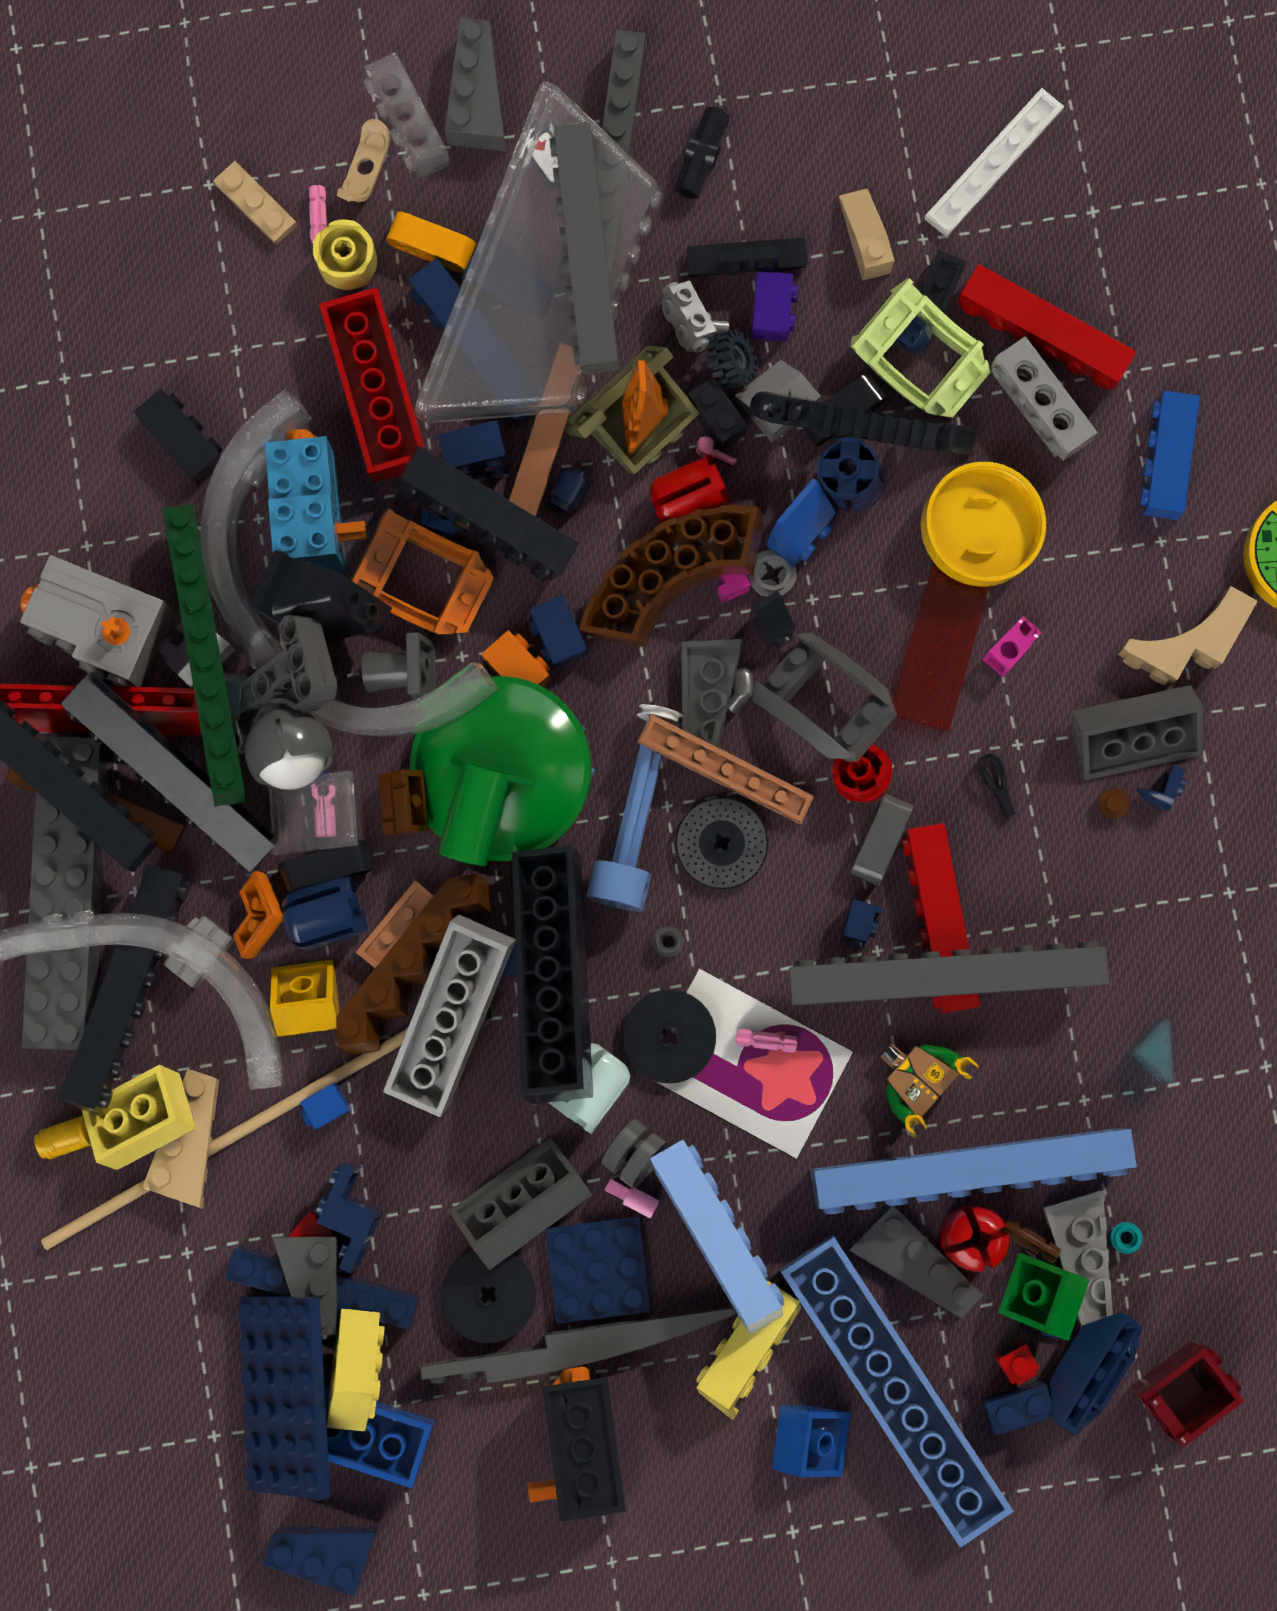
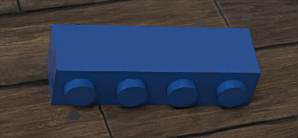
(1169, 455)

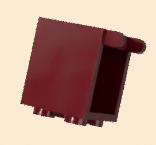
(1180, 1401)

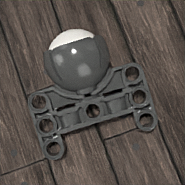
(273, 729)

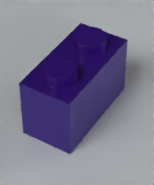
(773, 306)

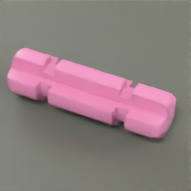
(317, 210)
(766, 1040)

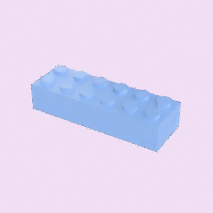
(717, 1238)

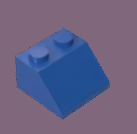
(802, 525)
(810, 1441)

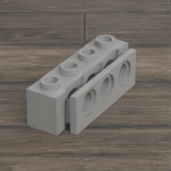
(1042, 385)

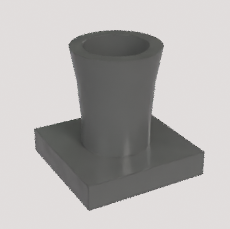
(396, 670)

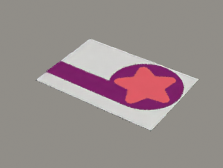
(758, 1088)

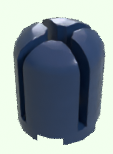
(841, 484)
(323, 914)

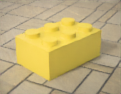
(140, 1118)
(355, 1370)

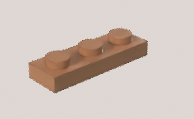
(394, 924)

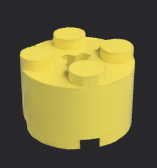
(330, 249)

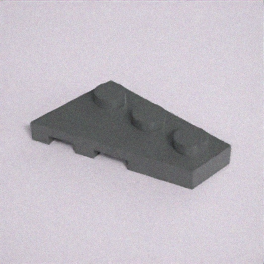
(312, 1271)

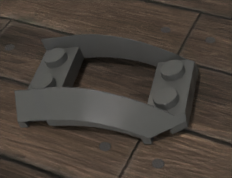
(795, 671)

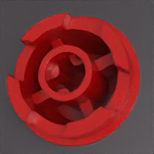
(866, 779)

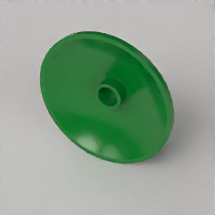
(504, 774)

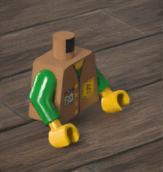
(920, 1080)

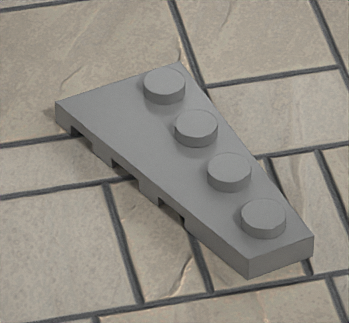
(1080, 1232)

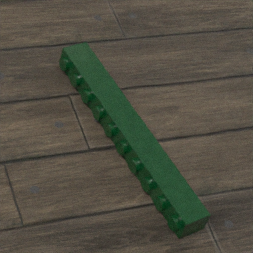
(204, 656)

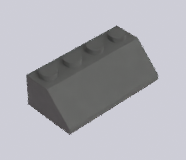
(1138, 732)
(520, 1203)

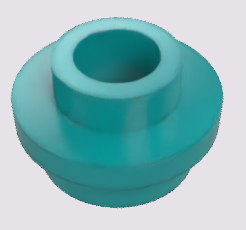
(1135, 1241)

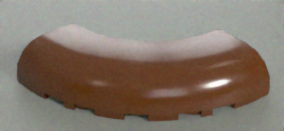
(666, 565)

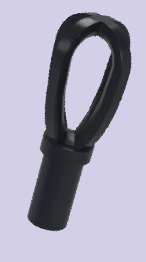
(1002, 792)

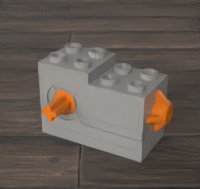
(96, 621)

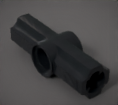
(702, 152)

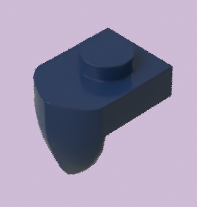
(915, 336)
(1172, 785)

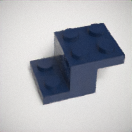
(348, 1216)

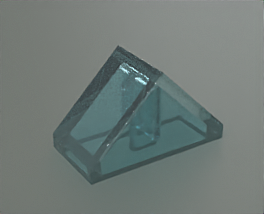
(1155, 1051)

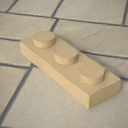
(255, 203)

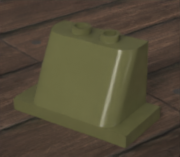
(604, 418)

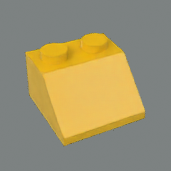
(304, 998)

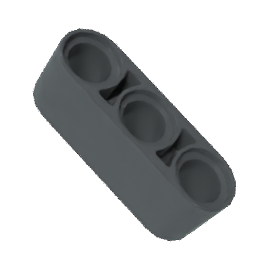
(881, 839)

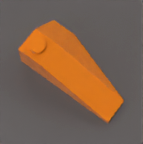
(641, 407)

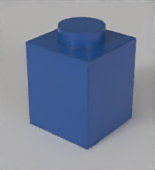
(324, 1107)

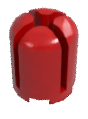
(688, 490)
(989, 1247)

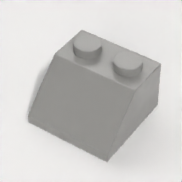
(778, 379)

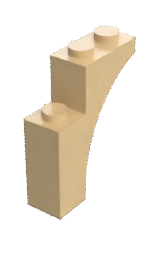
(1206, 642)

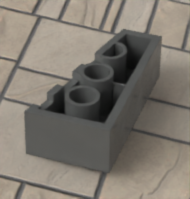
(474, 99)

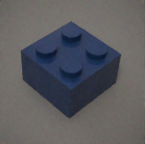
(475, 450)

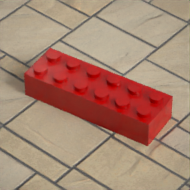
(372, 382)

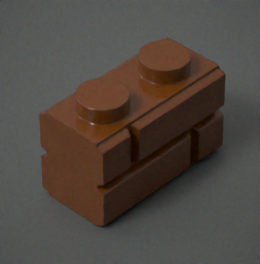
(403, 803)

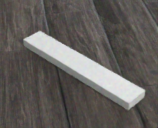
(994, 162)

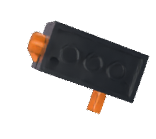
(582, 1448)

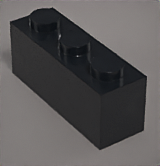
(179, 435)

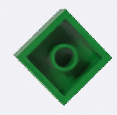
(1043, 1296)

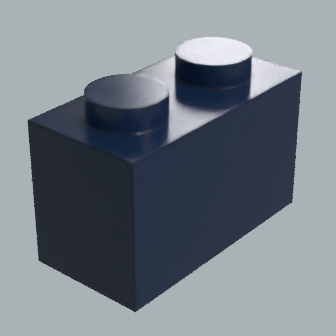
(558, 632)
(1017, 1407)

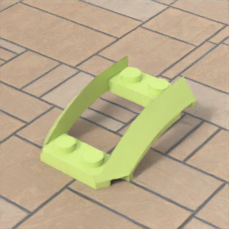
(888, 325)

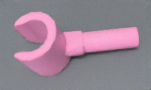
(705, 447)

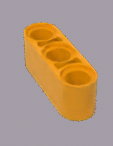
(430, 241)

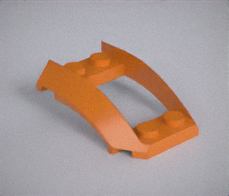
(383, 553)

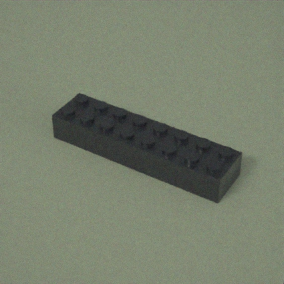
(551, 975)

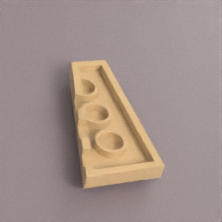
(181, 1165)

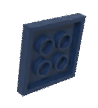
(597, 1269)

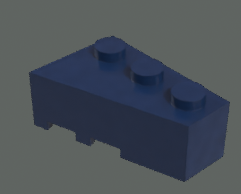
(323, 1555)

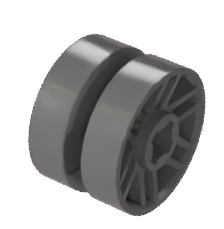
(632, 1153)

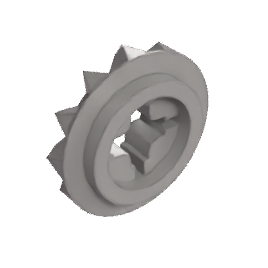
(786, 577)

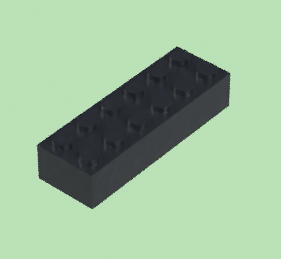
(486, 515)

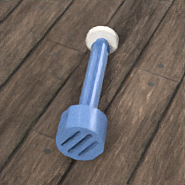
(619, 881)

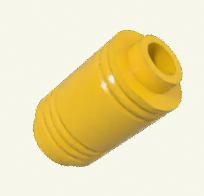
(62, 1138)

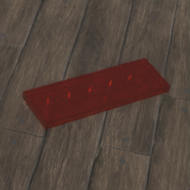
(939, 651)

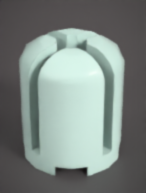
(609, 1082)

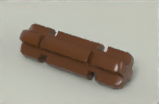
(1032, 1241)

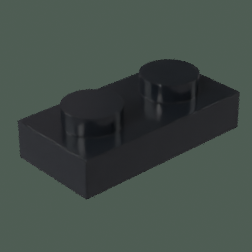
(943, 279)

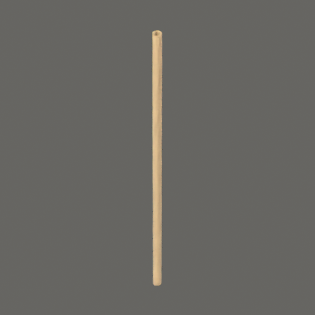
(230, 1137)

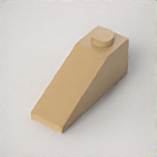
(867, 234)

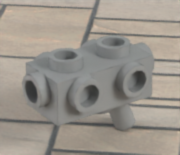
(689, 317)

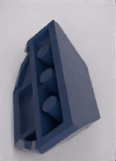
(1093, 1370)

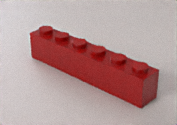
(1046, 328)
(937, 902)

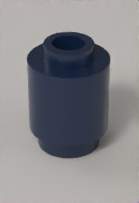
(569, 490)

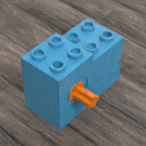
(307, 501)

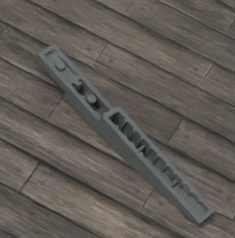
(575, 1347)

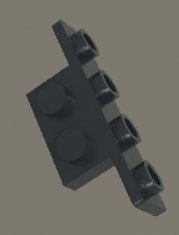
(746, 257)

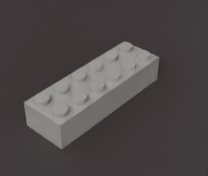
(449, 1015)

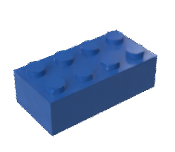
(387, 1449)

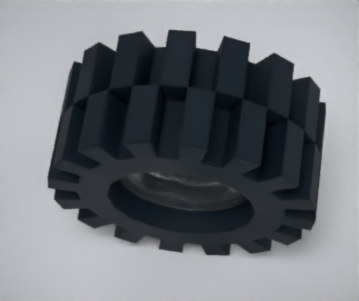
(731, 359)

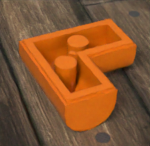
(262, 918)

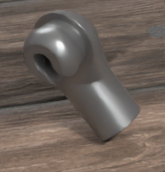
(742, 689)

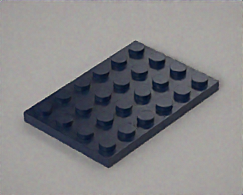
(284, 1396)

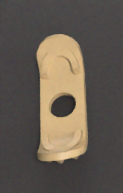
(373, 147)

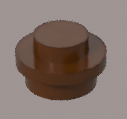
(1114, 803)

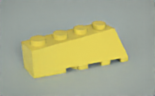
(741, 1356)

